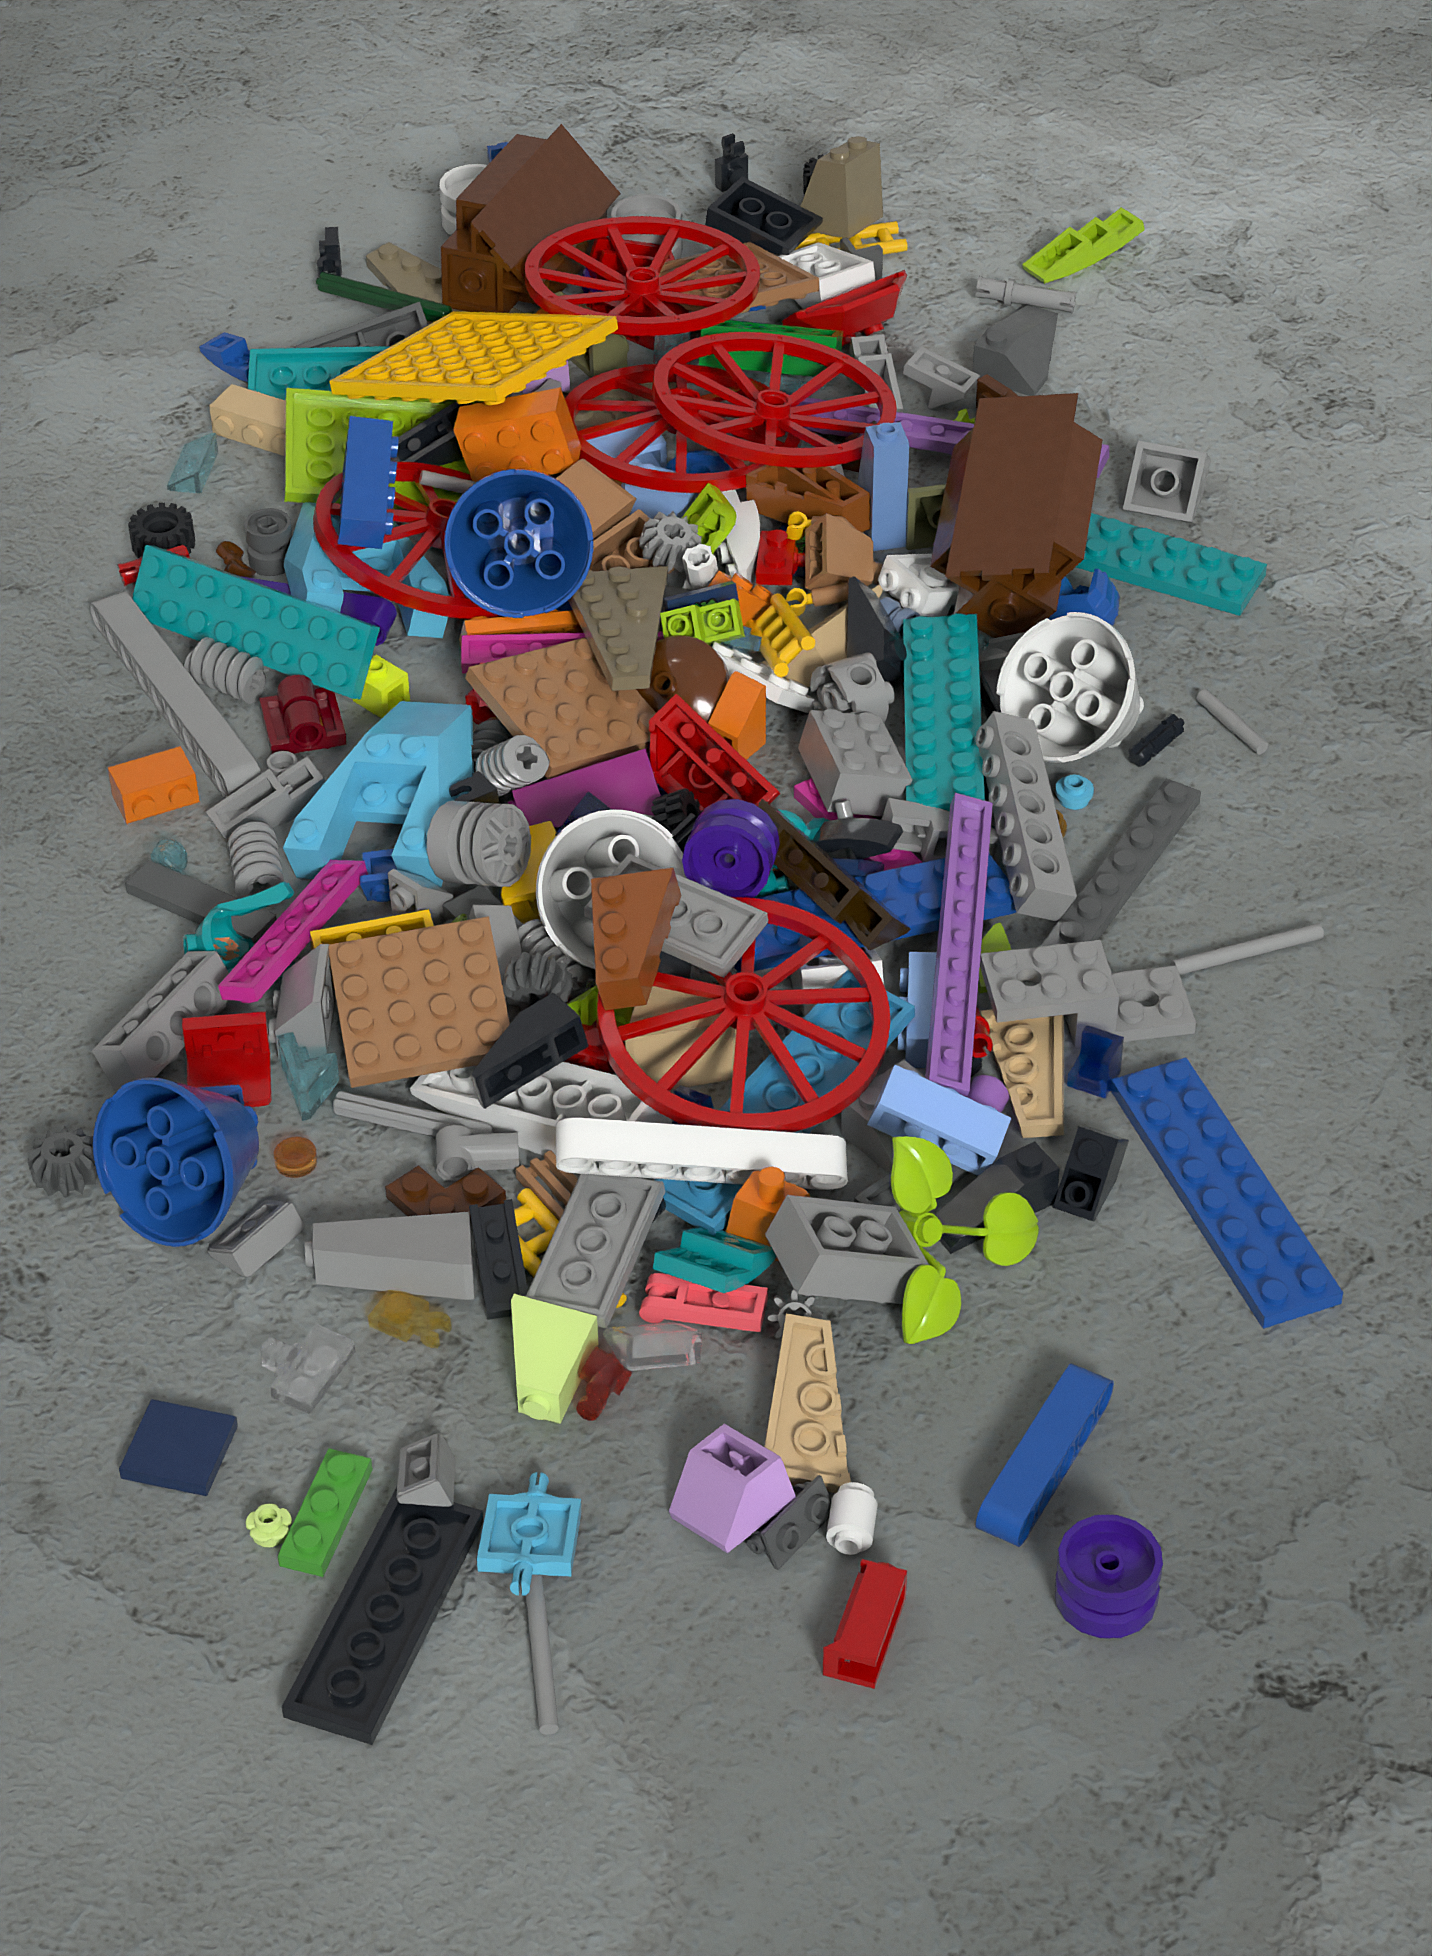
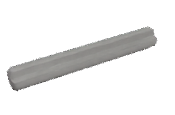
(400, 1115)

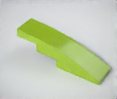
(1082, 248)

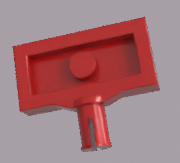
(777, 558)

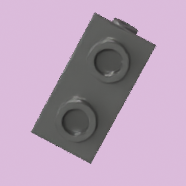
(794, 1523)

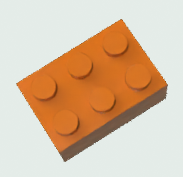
(520, 433)

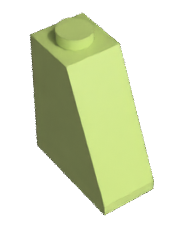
(549, 1355)

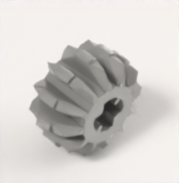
(667, 540)

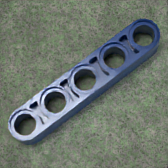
(1044, 1455)

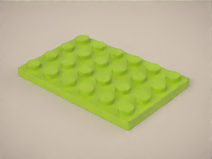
(318, 435)

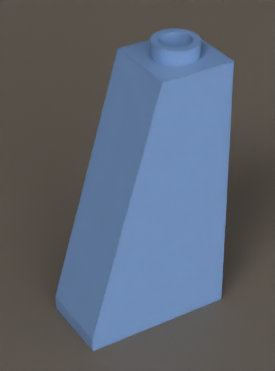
(885, 477)

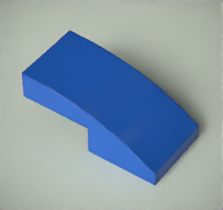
(228, 354)

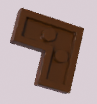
(421, 1194)

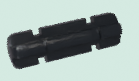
(1156, 740)

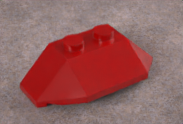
(856, 310)
(695, 757)

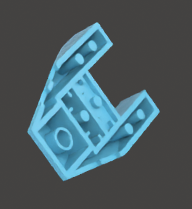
(321, 582)
(393, 777)

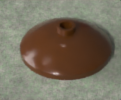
(694, 675)

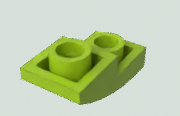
(708, 623)

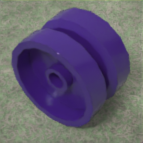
(731, 848)
(1108, 1576)

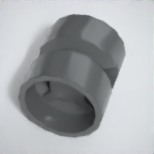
(268, 539)

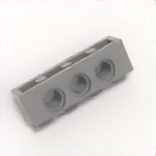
(153, 1029)

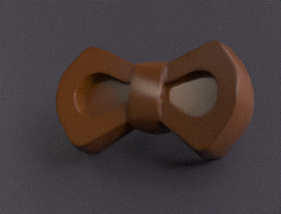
(232, 558)

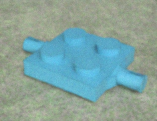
(529, 1534)

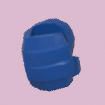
(1098, 600)

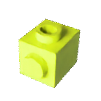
(384, 687)

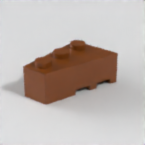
(810, 491)
(629, 932)

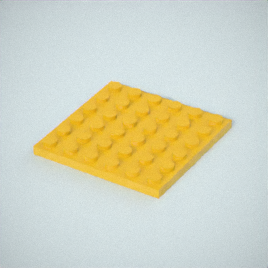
(474, 357)

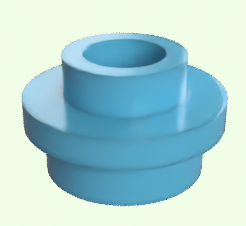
(1074, 791)

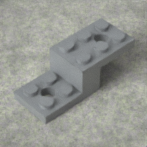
(1080, 985)

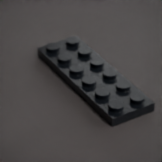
(382, 1618)

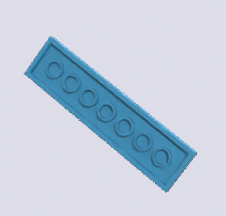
(770, 1090)

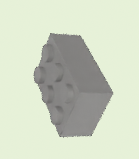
(853, 761)
(844, 1249)

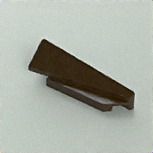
(832, 885)

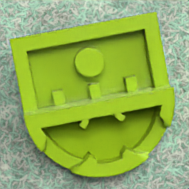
(712, 515)

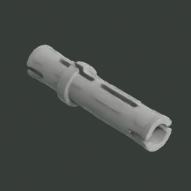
(1025, 294)

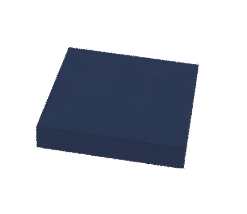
(178, 1447)

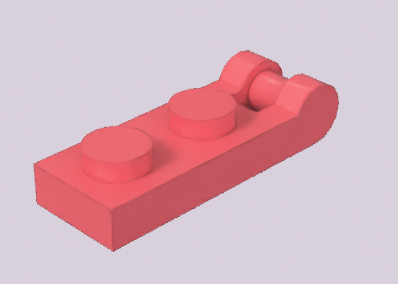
(701, 1305)

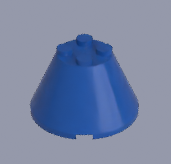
(519, 543)
(173, 1157)

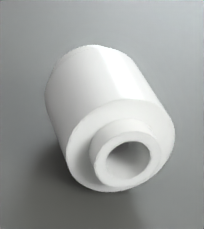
(852, 1518)

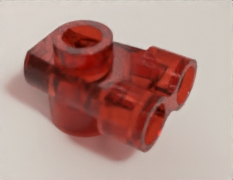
(604, 1376)

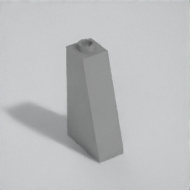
(396, 1253)

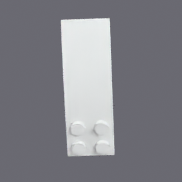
(538, 1105)

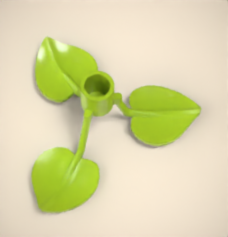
(1011, 1230)

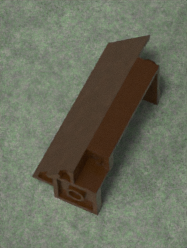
(509, 209)
(1016, 509)

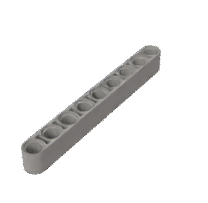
(174, 693)

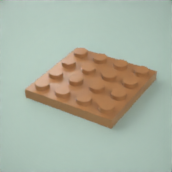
(777, 278)
(564, 705)
(418, 1000)

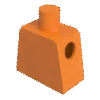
(759, 1203)

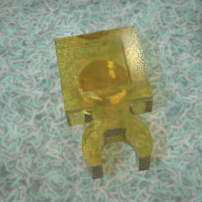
(404, 1315)

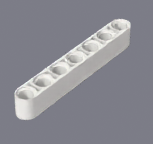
(697, 1152)

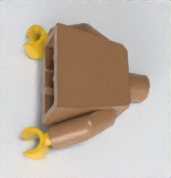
(831, 557)

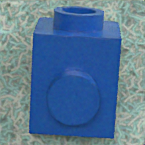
(376, 883)

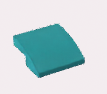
(715, 1261)

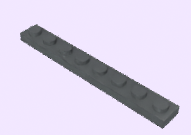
(1126, 865)

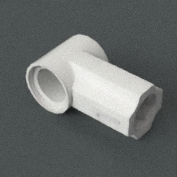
(699, 567)

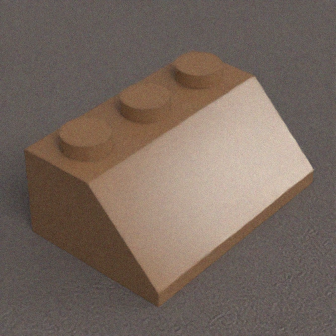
(621, 545)

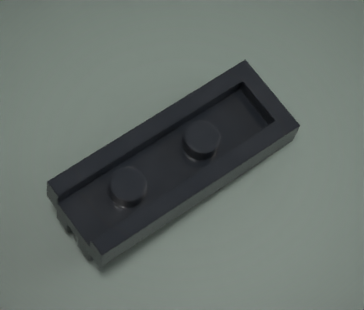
(498, 1257)

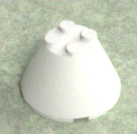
(1074, 684)
(590, 850)

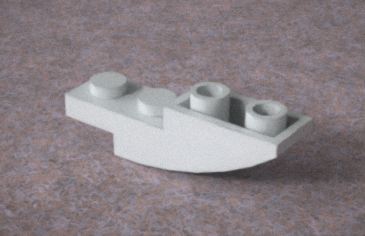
(741, 545)

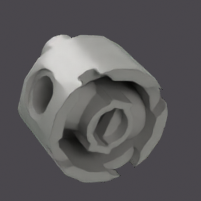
(852, 687)

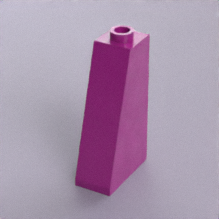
(618, 783)

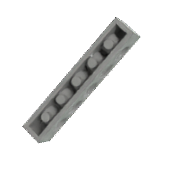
(1025, 817)

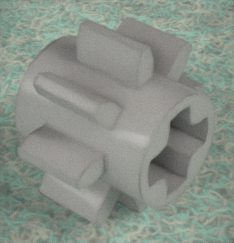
(793, 1303)

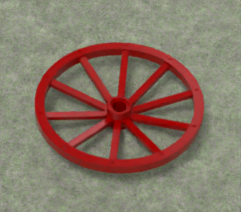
(642, 287)
(769, 411)
(617, 468)
(421, 519)
(745, 1005)

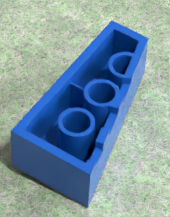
(366, 483)

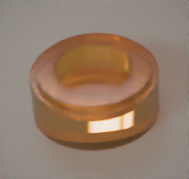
(295, 1157)

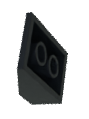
(761, 218)

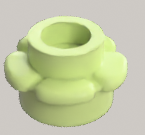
(270, 1533)

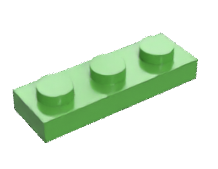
(325, 1512)

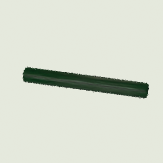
(378, 296)

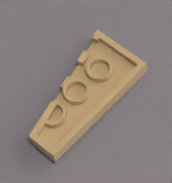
(1032, 1071)
(807, 1406)

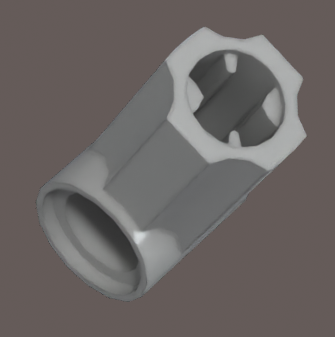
(462, 1152)

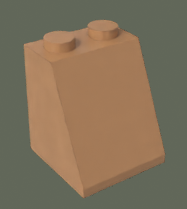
(600, 496)

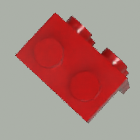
(230, 1052)

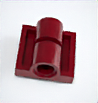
(302, 717)

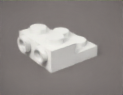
(918, 584)

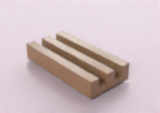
(539, 1168)

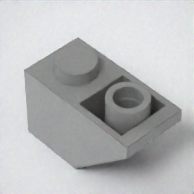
(416, 893)

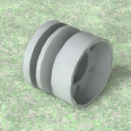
(479, 843)

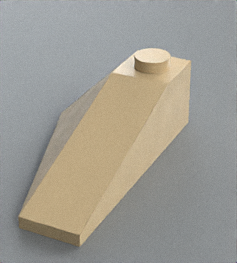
(829, 645)

